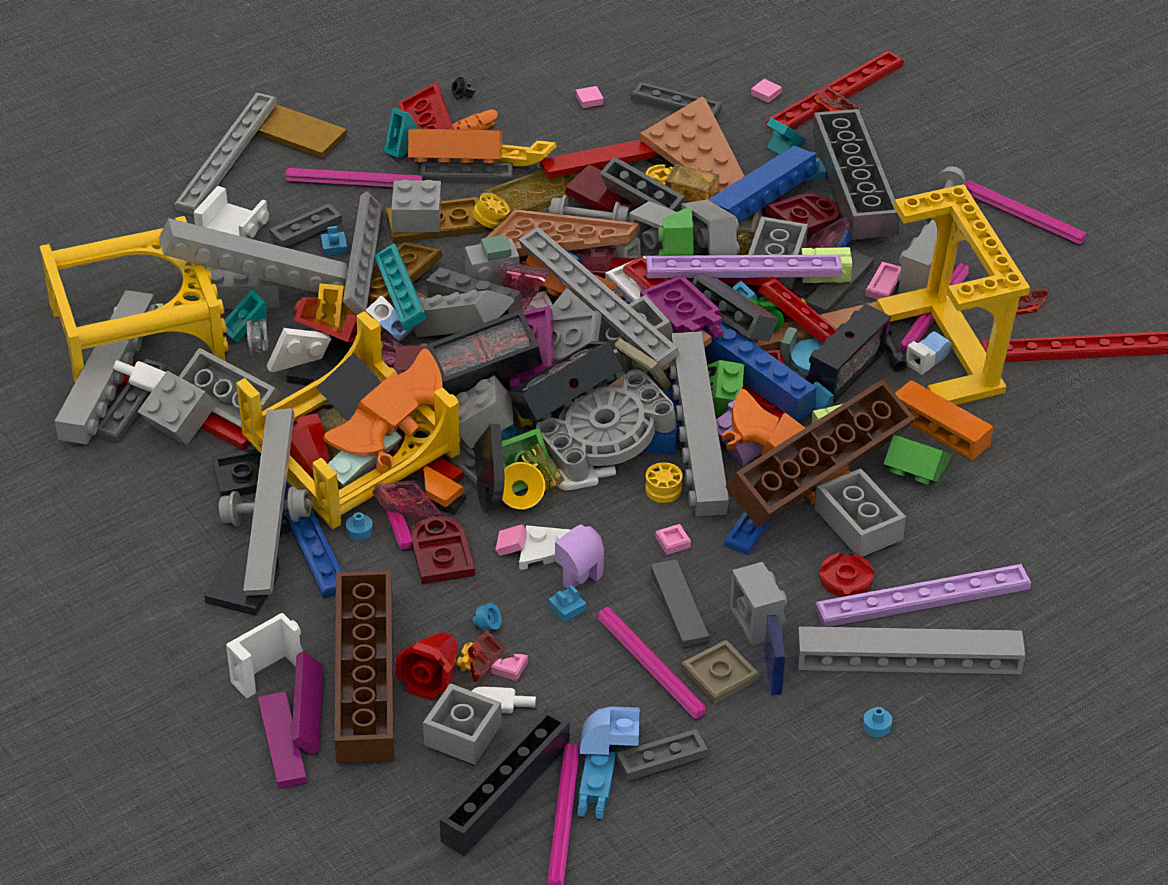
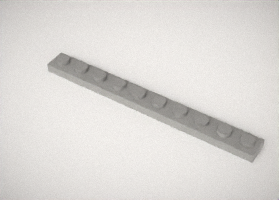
(599, 297)

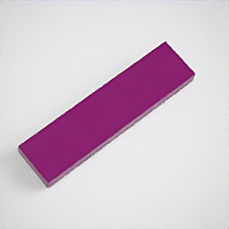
(307, 703)
(278, 731)

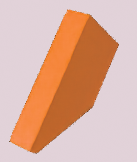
(440, 487)

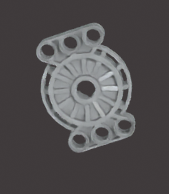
(607, 425)

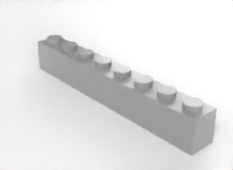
(250, 257)
(98, 379)
(698, 426)
(910, 650)

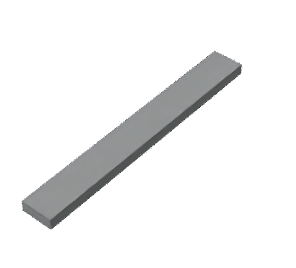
(226, 153)
(362, 254)
(269, 502)

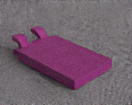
(685, 306)
(541, 325)

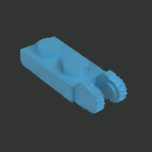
(596, 783)

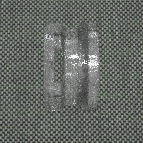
(254, 332)

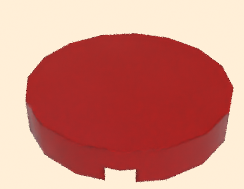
(846, 574)

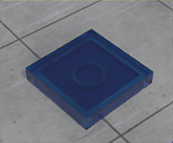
(774, 655)

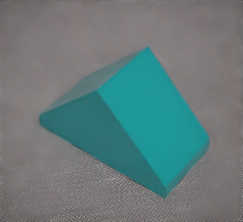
(397, 133)

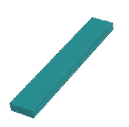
(400, 287)

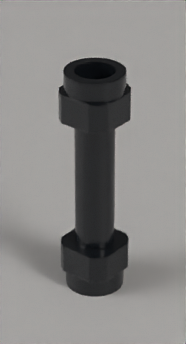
(896, 359)

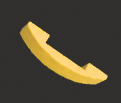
(526, 155)

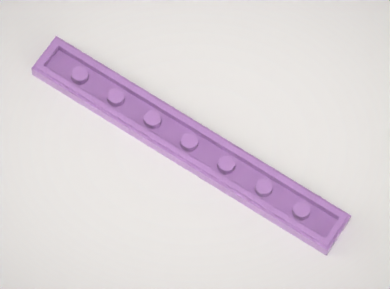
(744, 266)
(922, 595)

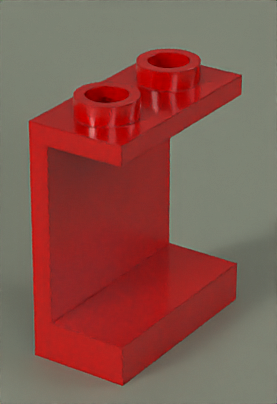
(306, 311)

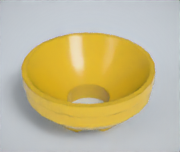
(531, 477)

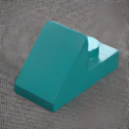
(783, 137)
(250, 308)

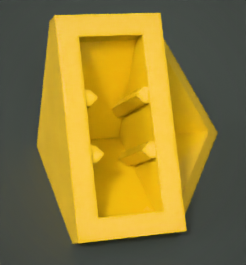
(331, 305)

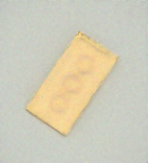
(531, 191)

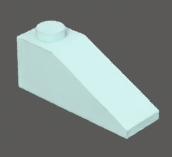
(352, 467)

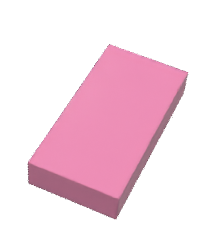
(884, 281)

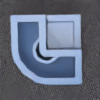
(610, 727)

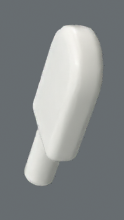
(141, 375)
(591, 480)
(507, 698)

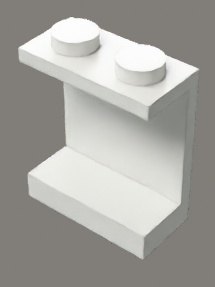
(228, 218)
(260, 649)

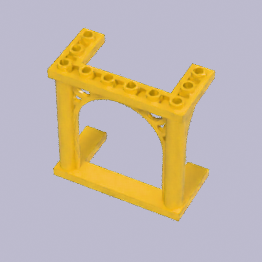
(958, 220)
(192, 317)
(327, 500)

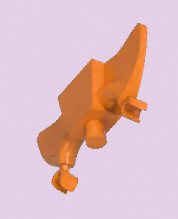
(388, 409)
(756, 425)

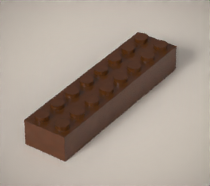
(819, 453)
(364, 667)

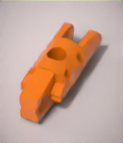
(477, 121)

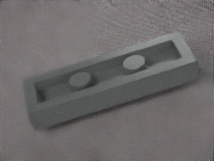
(305, 225)
(661, 754)

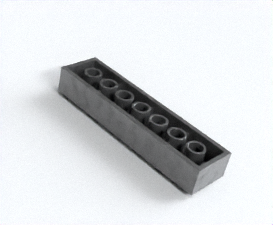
(856, 174)

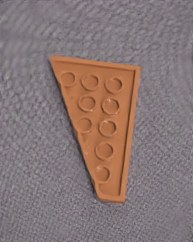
(695, 141)
(566, 230)

